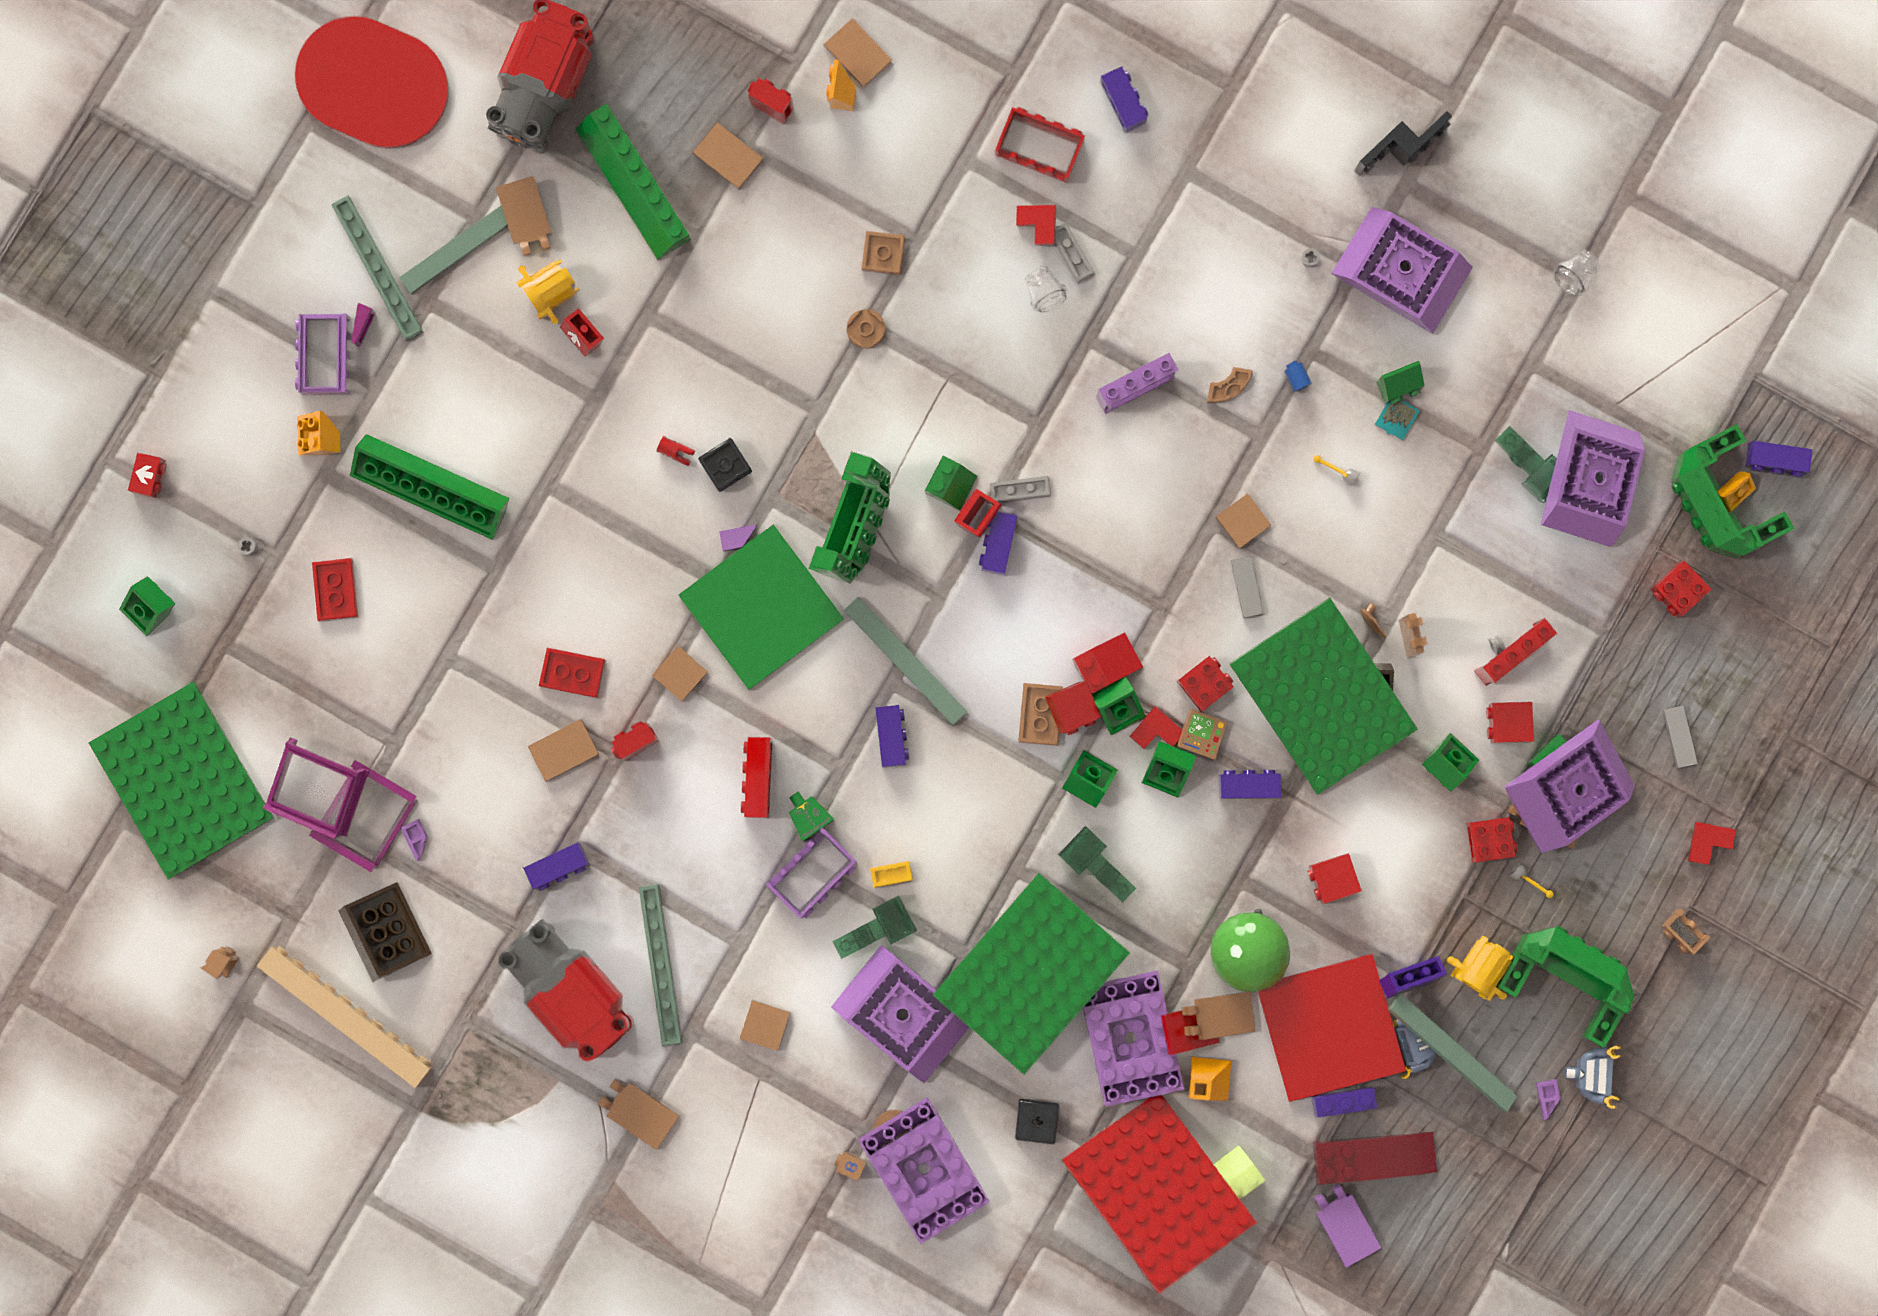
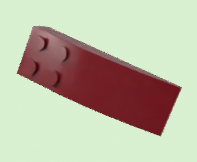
(1374, 1157)

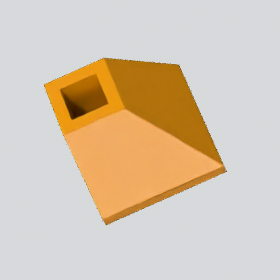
(842, 90)
(317, 435)
(1209, 1079)

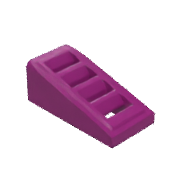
(362, 322)

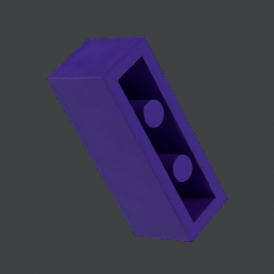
(1124, 99)
(1778, 458)
(998, 544)
(891, 736)
(1249, 785)
(556, 867)
(1412, 977)
(1344, 1102)

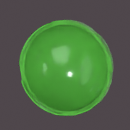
(1250, 952)

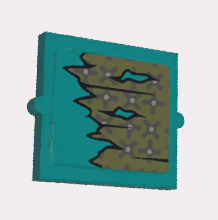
(1397, 418)

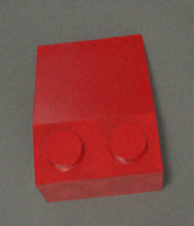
(1107, 662)

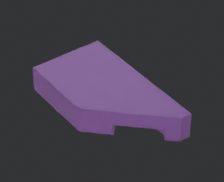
(735, 538)
(415, 837)
(1548, 1096)

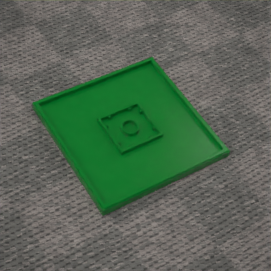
(761, 607)

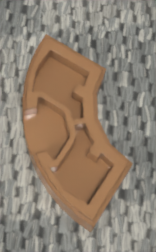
(1230, 387)

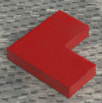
(1041, 217)
(1156, 724)
(1707, 836)

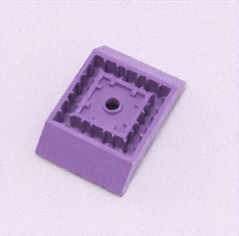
(1374, 262)
(1575, 498)
(1548, 796)
(872, 1007)
(1135, 1068)
(930, 1199)

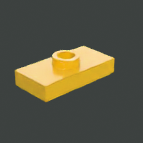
(891, 874)

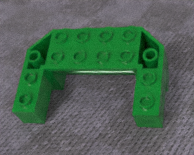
(1699, 496)
(855, 520)
(1580, 967)

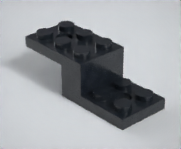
(1403, 144)

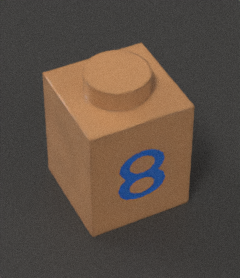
(850, 1165)

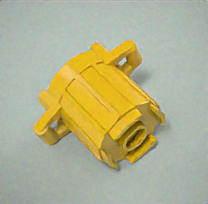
(547, 288)
(1483, 968)

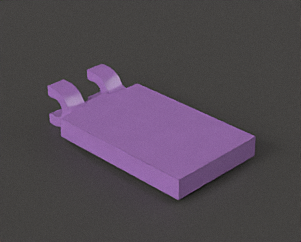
(1346, 1227)

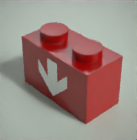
(581, 332)
(147, 475)

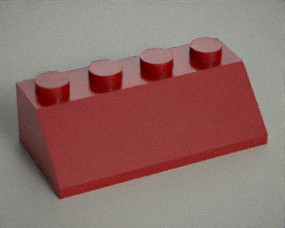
(758, 777)

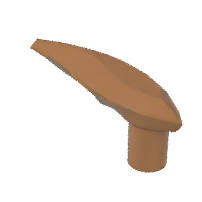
(1371, 621)

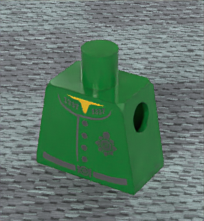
(808, 816)

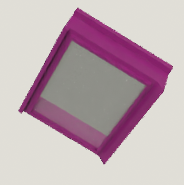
(315, 791)
(375, 822)

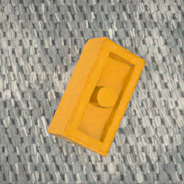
(1736, 490)

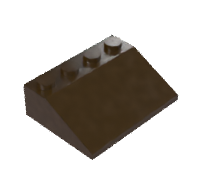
(384, 932)

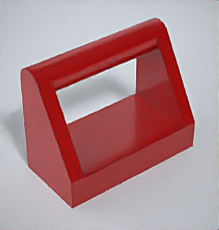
(970, 510)

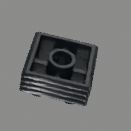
(724, 477)
(1026, 1129)

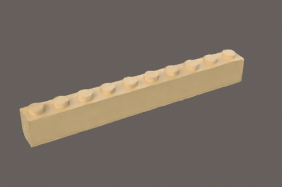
(345, 1016)

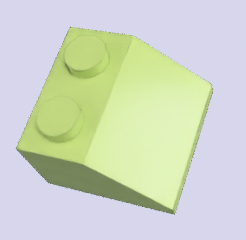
(1239, 1172)

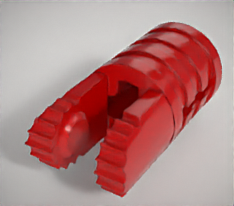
(671, 449)

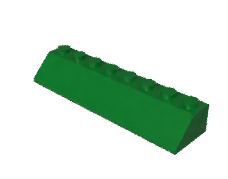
(632, 182)
(428, 486)

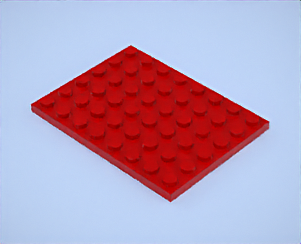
(1158, 1192)

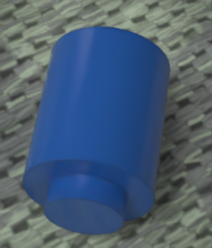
(1297, 376)

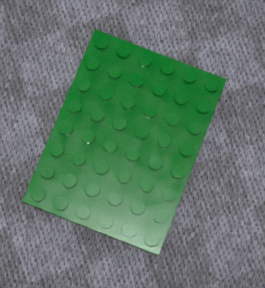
(1323, 696)
(181, 780)
(1031, 973)

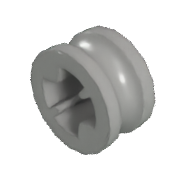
(1315, 254)
(241, 546)
(1496, 644)

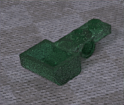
(1525, 457)
(1084, 853)
(891, 921)

